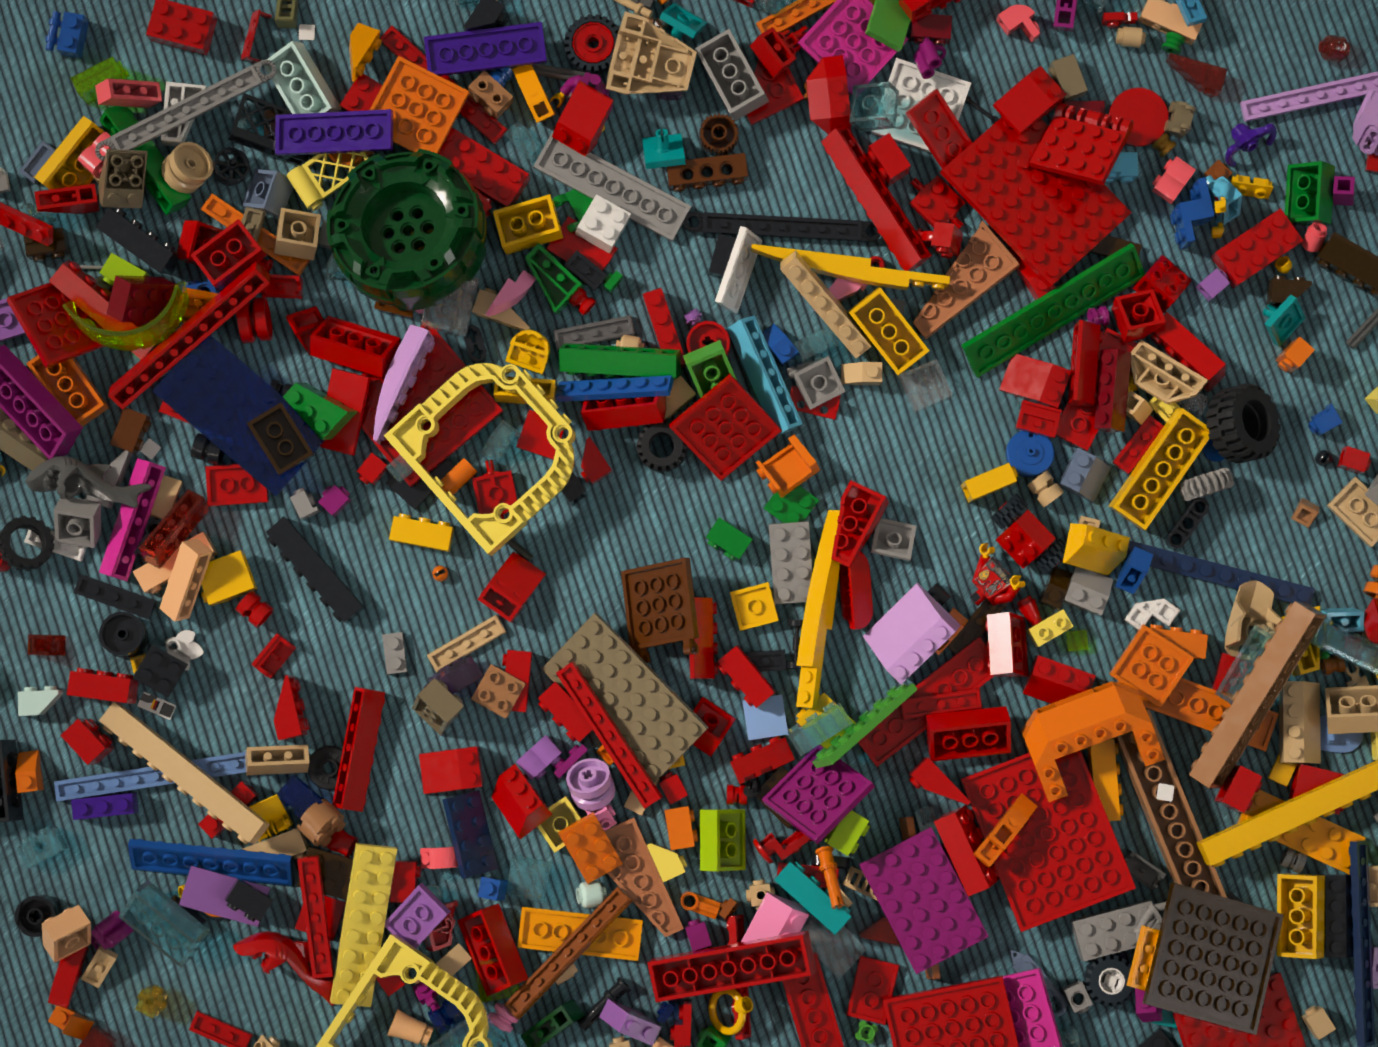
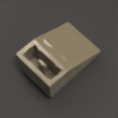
(122, 179)

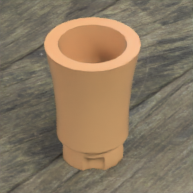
(410, 1029)

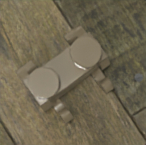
(1180, 119)

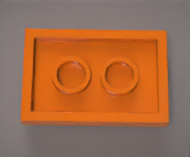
(590, 848)

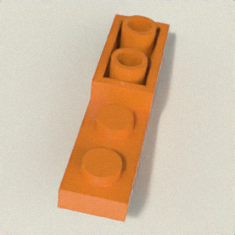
(1005, 830)

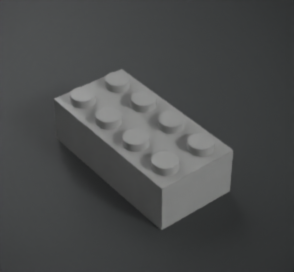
(732, 74)
(1108, 930)

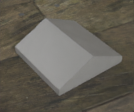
(818, 382)
(893, 539)

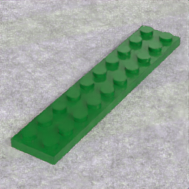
(1053, 310)

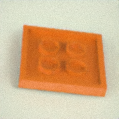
(1151, 665)

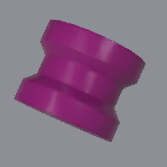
(1098, 316)

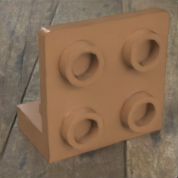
(498, 691)

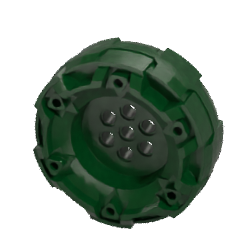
(406, 187)

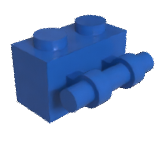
(72, 34)

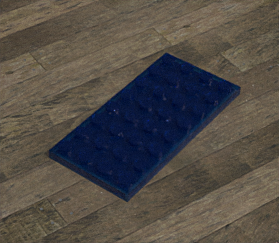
(219, 398)

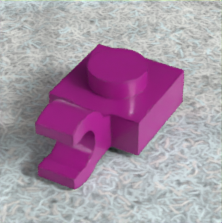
(426, 995)

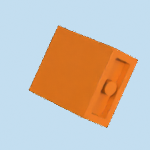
(788, 468)

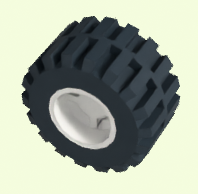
(1107, 980)

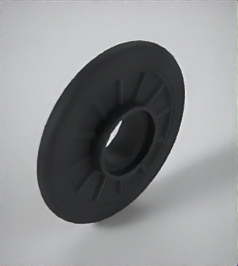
(316, 767)

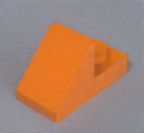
(71, 1022)

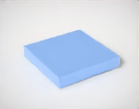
(766, 719)

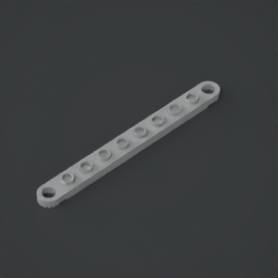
(188, 108)

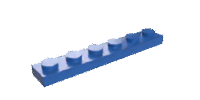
(614, 388)

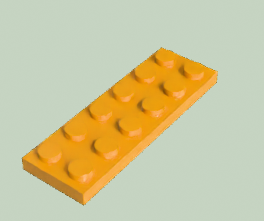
(1319, 840)
(550, 928)

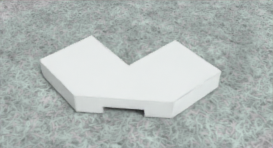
(1143, 611)

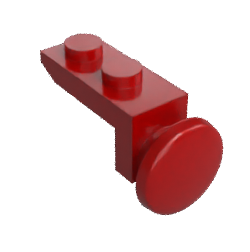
(789, 846)

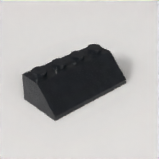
(138, 241)
(1338, 916)

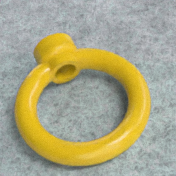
(742, 1006)

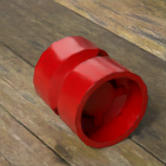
(255, 609)

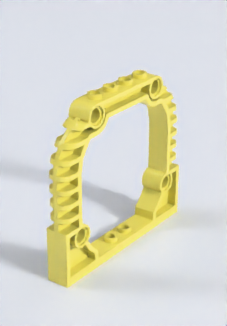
(411, 443)
(398, 958)

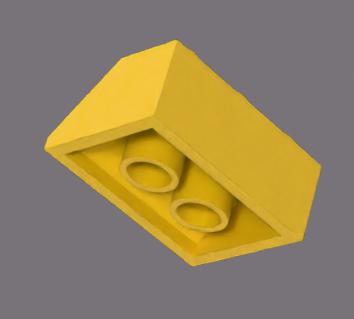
(1094, 548)

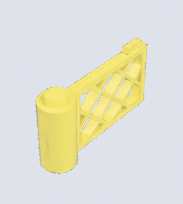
(310, 188)

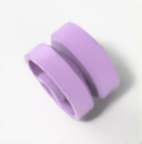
(590, 784)

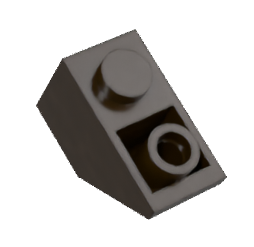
(1281, 288)

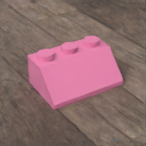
(776, 918)

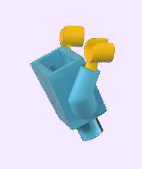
(1225, 202)

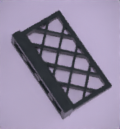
(255, 140)

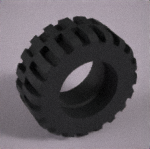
(1225, 423)

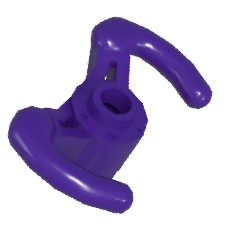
(1247, 139)

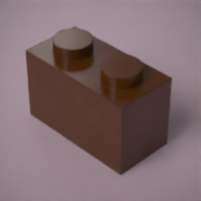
(131, 431)

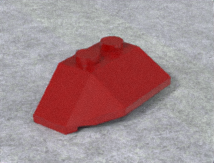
(829, 94)

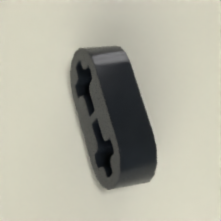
(479, 342)
(842, 862)

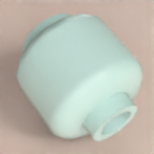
(590, 894)

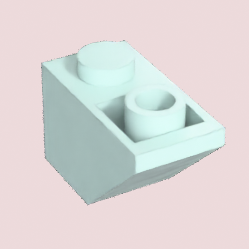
(37, 702)

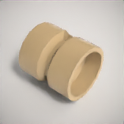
(1045, 488)

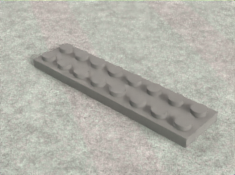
(594, 176)

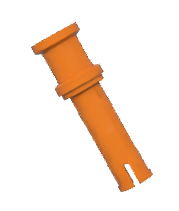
(828, 867)

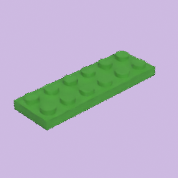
(867, 722)

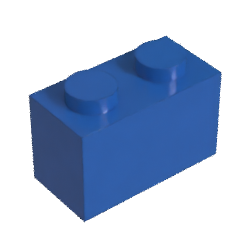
(1134, 570)

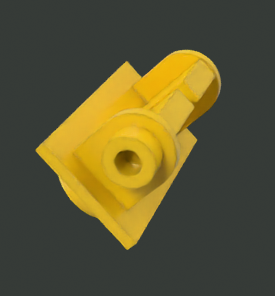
(1259, 188)

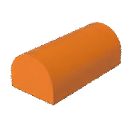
(458, 476)

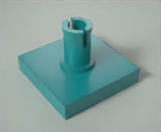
(682, 21)
(663, 150)
(1284, 320)

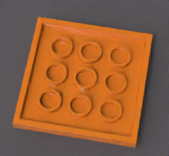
(421, 106)

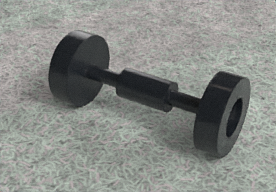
(796, 640)

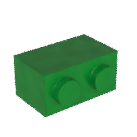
(728, 539)

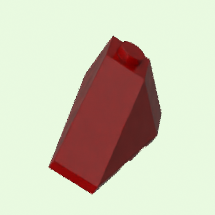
(857, 519)

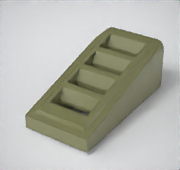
(286, 19)

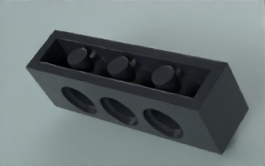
(10, 801)

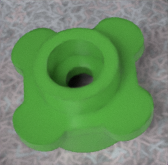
(863, 1026)

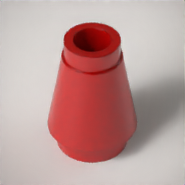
(1030, 610)

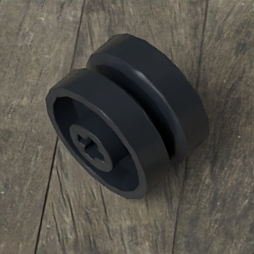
(119, 624)

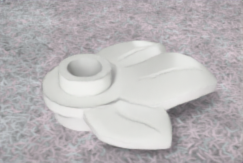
(185, 644)

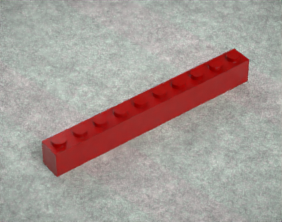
(189, 335)

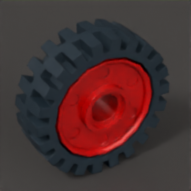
(581, 34)

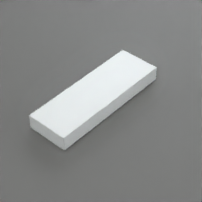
(72, 551)

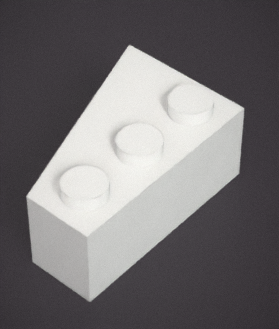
(175, 93)

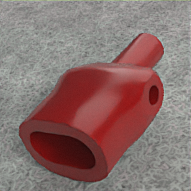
(342, 843)

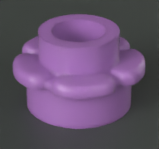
(693, 316)

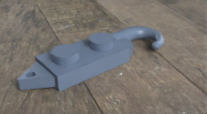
(1024, 962)

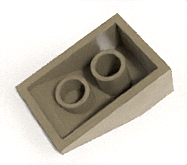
(437, 706)

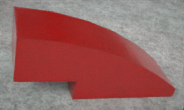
(67, 978)

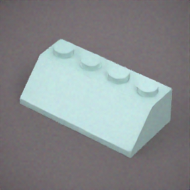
(301, 81)

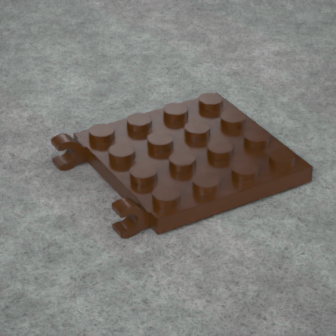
(660, 606)

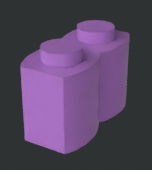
(539, 757)

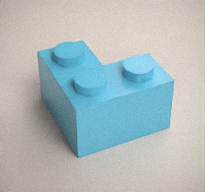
(1124, 168)
(1346, 617)

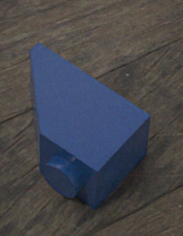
(780, 345)

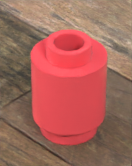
(1314, 237)

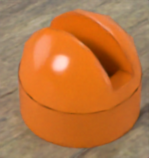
(442, 577)

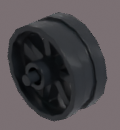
(230, 166)

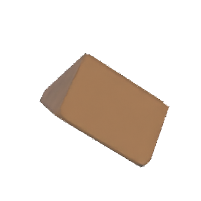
(1305, 512)

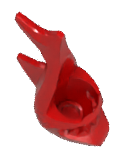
(281, 949)

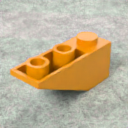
(362, 45)
(534, 93)

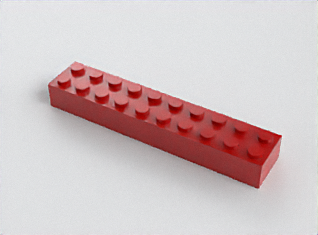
(485, 169)

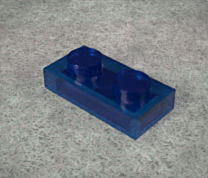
(665, 1010)

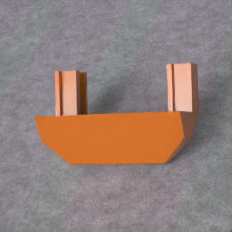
(1084, 722)

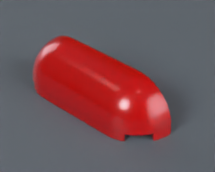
(856, 592)

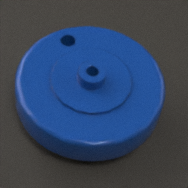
(1030, 454)

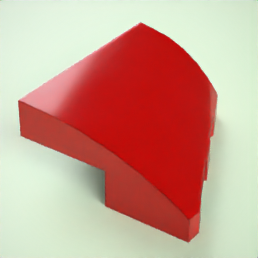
(442, 934)

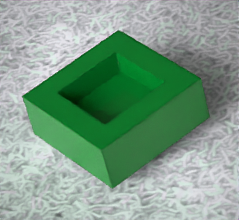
(612, 281)

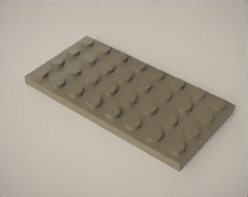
(636, 698)

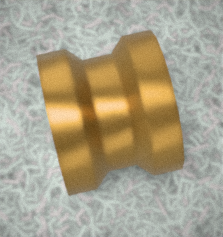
(1164, 145)

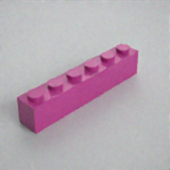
(132, 522)

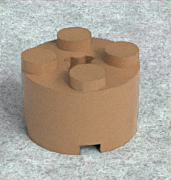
(321, 822)

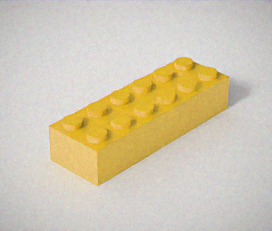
(1161, 468)

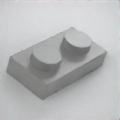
(394, 653)

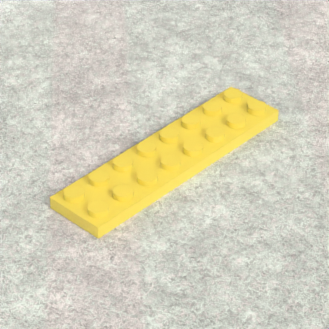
(363, 918)

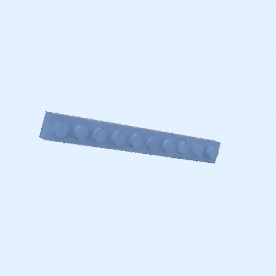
(142, 778)

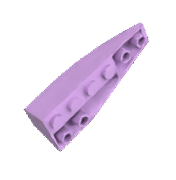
(401, 376)

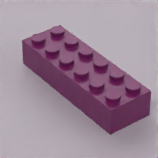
(35, 408)

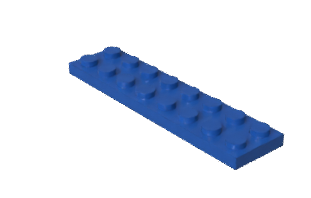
(242, 864)

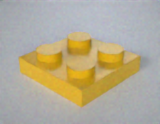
(754, 606)

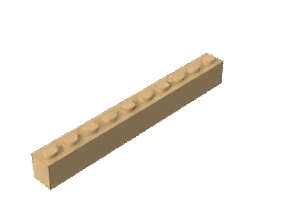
(184, 773)

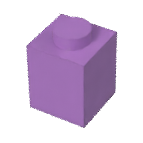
(1213, 284)

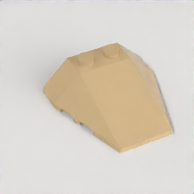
(648, 59)

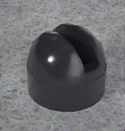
(1319, 456)

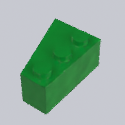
(553, 278)
(318, 410)

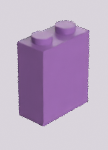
(630, 1022)

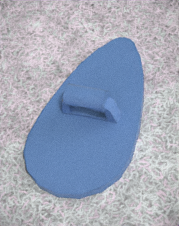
(1338, 742)

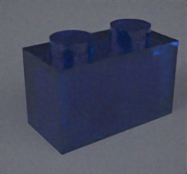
(298, 795)

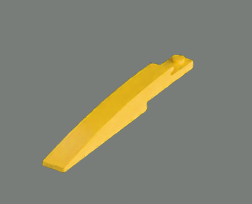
(856, 269)
(818, 615)

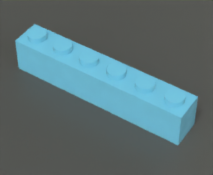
(764, 373)

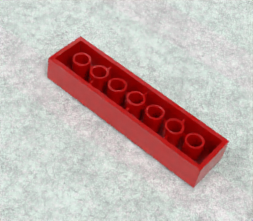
(732, 966)

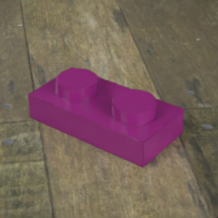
(576, 753)

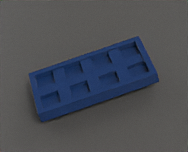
(470, 834)

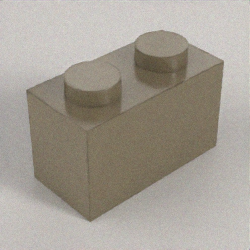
(1068, 77)

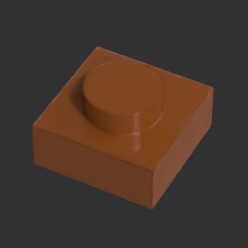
(1217, 170)
(728, 907)

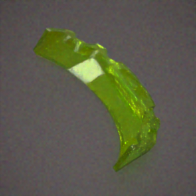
(141, 337)

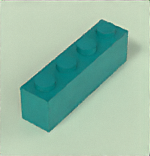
(812, 898)

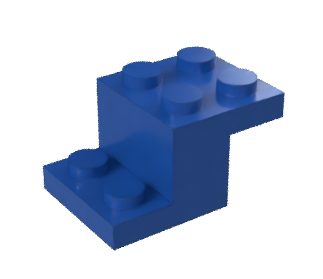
(1192, 213)

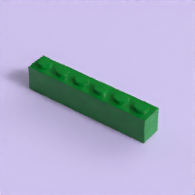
(119, 118)
(619, 360)

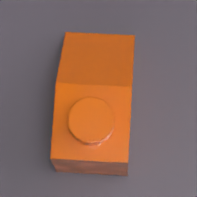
(29, 772)

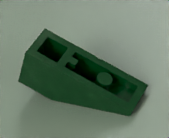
(553, 1024)

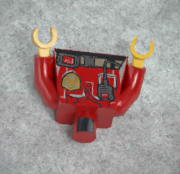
(993, 580)

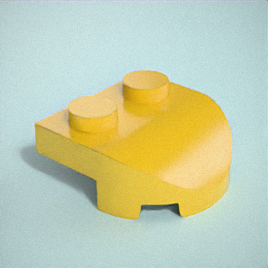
(529, 350)

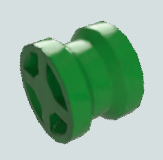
(1173, 43)

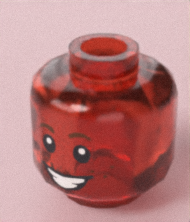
(1334, 48)

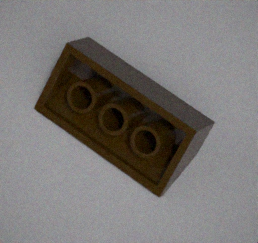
(1349, 262)

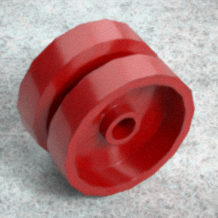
(255, 320)
(707, 332)

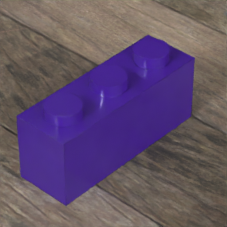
(104, 806)

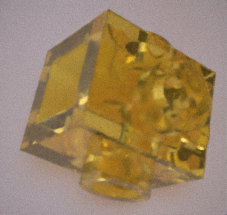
(145, 1002)

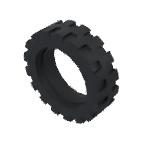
(33, 525)

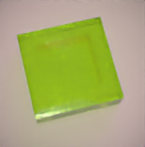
(1077, 640)

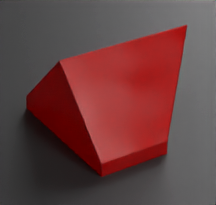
(304, 324)

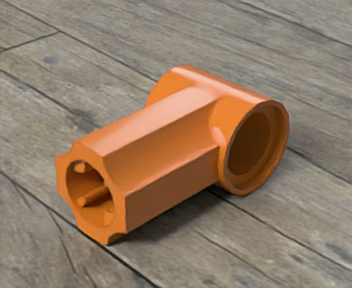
(702, 905)

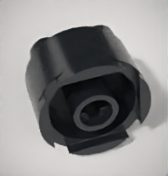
(25, 913)

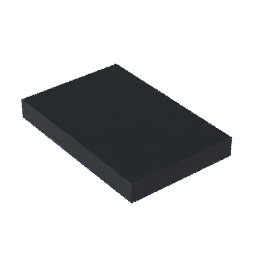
(420, 491)

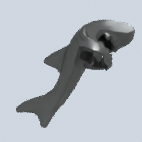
(73, 477)

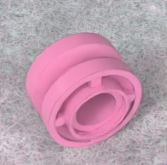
(502, 1018)

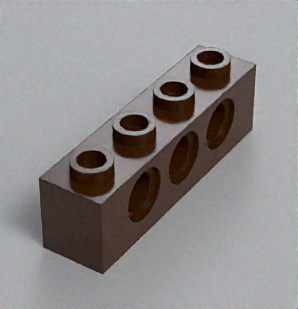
(736, 162)

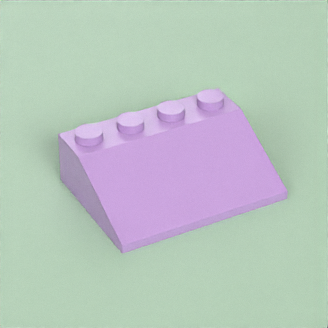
(910, 632)

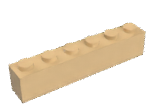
(825, 304)

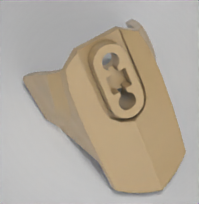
(1250, 608)

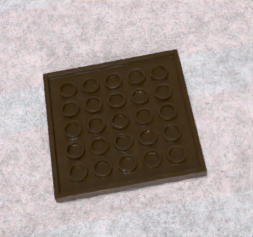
(1213, 958)

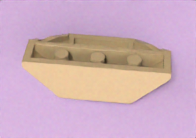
(1163, 375)

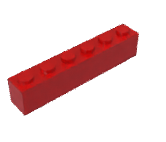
(91, 299)
(358, 749)

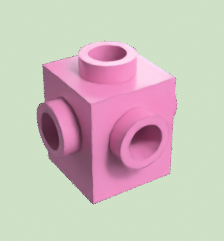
(605, 816)

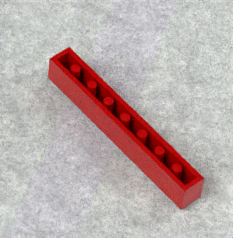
(876, 198)

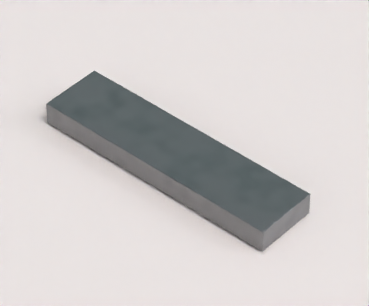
(595, 331)

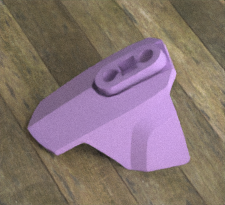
(1366, 124)

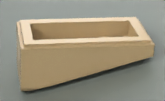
(848, 878)

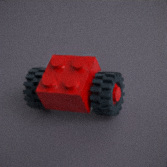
(1027, 536)

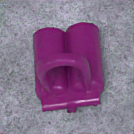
(928, 58)
(110, 931)

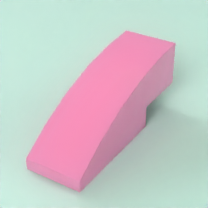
(511, 293)

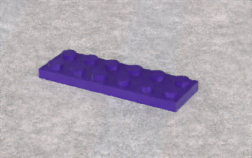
(485, 49)
(334, 132)

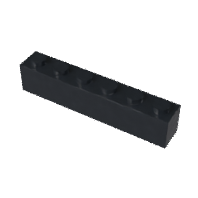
(315, 570)

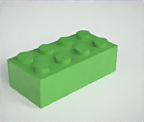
(708, 366)

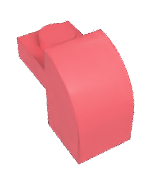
(1016, 17)
(438, 857)

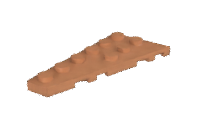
(973, 274)
(641, 878)

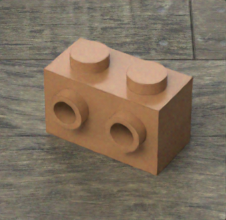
(490, 95)

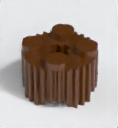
(729, 138)

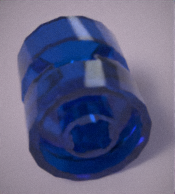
(445, 1016)

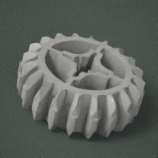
(1206, 484)

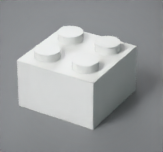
(603, 223)

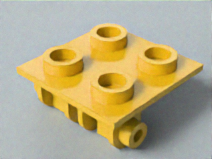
(274, 813)

